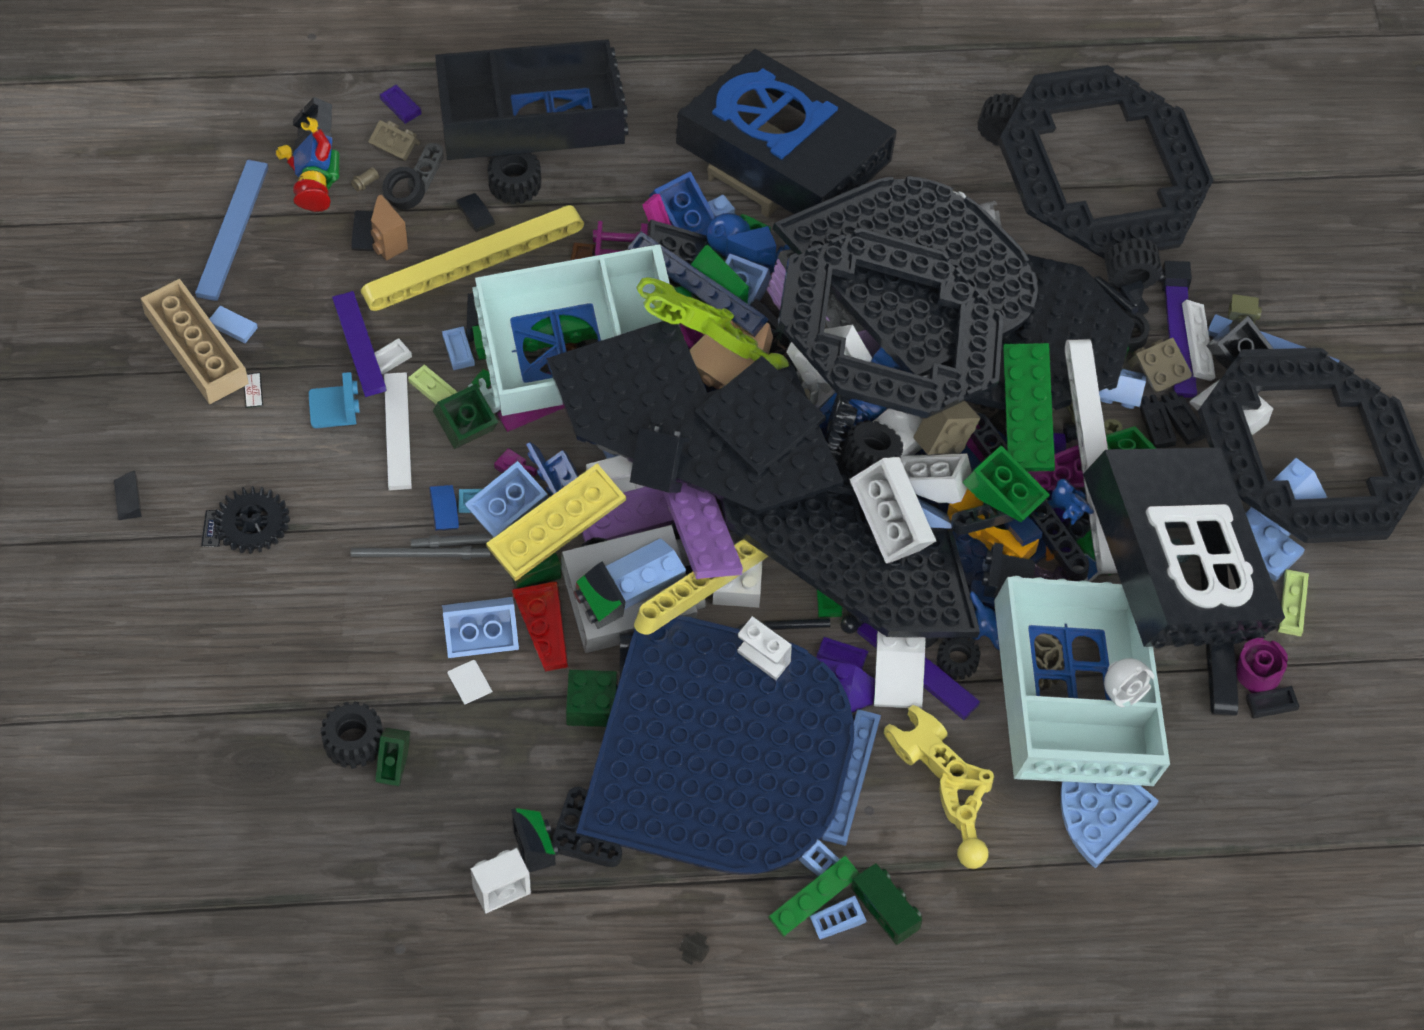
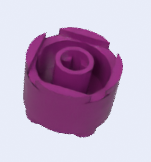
(1261, 665)

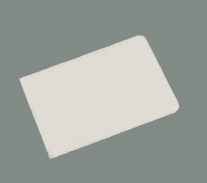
(469, 681)

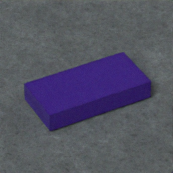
(400, 104)
(842, 652)

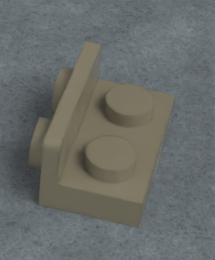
(393, 140)

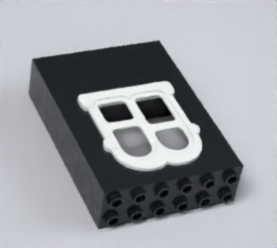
(1158, 489)

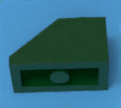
(392, 756)

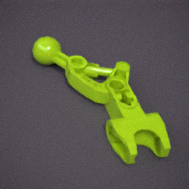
(714, 322)

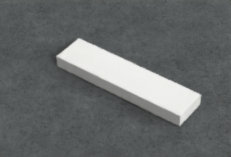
(1198, 339)

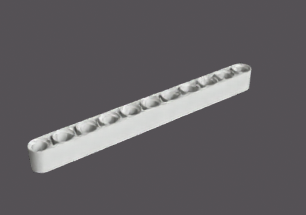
(1089, 431)

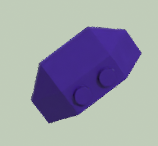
(856, 683)

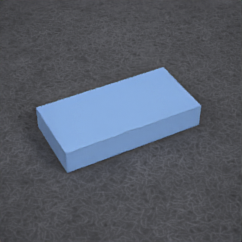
(233, 324)
(458, 348)

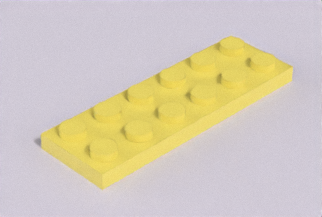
(556, 522)

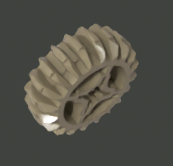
(1045, 650)

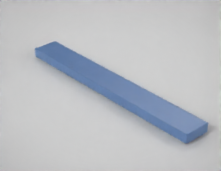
(231, 230)

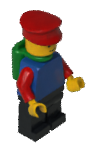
(312, 156)

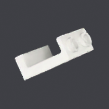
(764, 648)

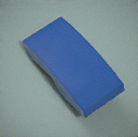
(444, 507)

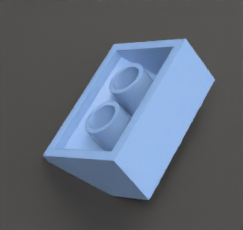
(1128, 391)
(1303, 484)
(646, 571)
(480, 627)

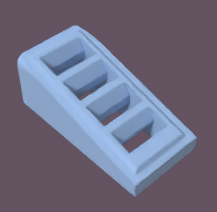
(823, 852)
(834, 910)

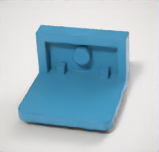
(334, 404)

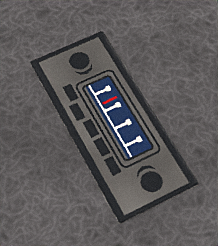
(209, 535)

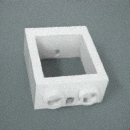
(619, 472)

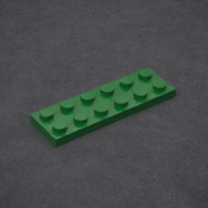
(1029, 405)

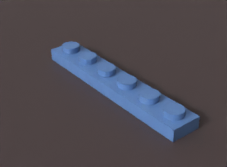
(864, 735)

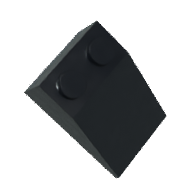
(1237, 336)

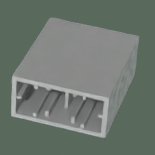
(580, 560)

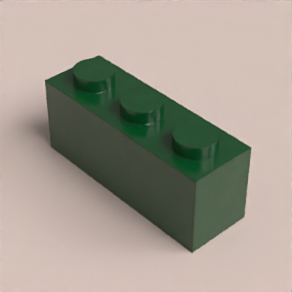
(886, 903)

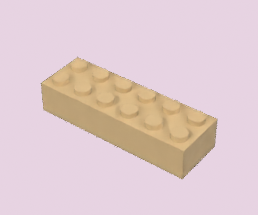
(194, 341)

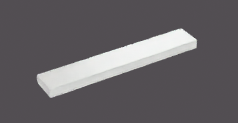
(397, 431)

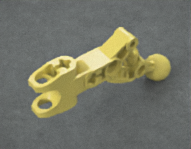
(927, 745)

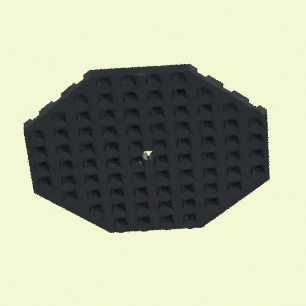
(1068, 308)

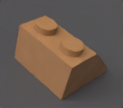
(388, 230)

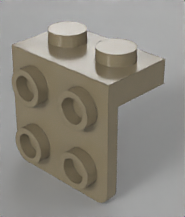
(1161, 364)

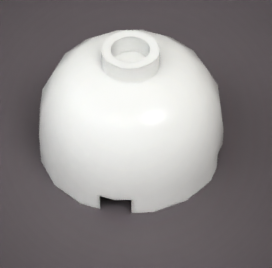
(1127, 681)

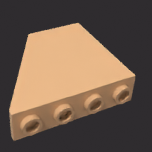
(720, 365)

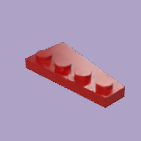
(543, 618)

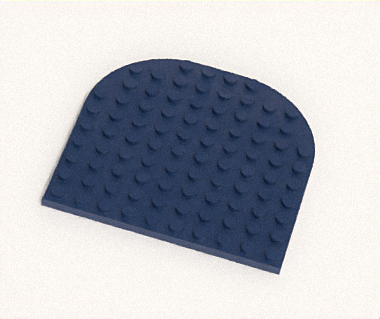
(717, 755)

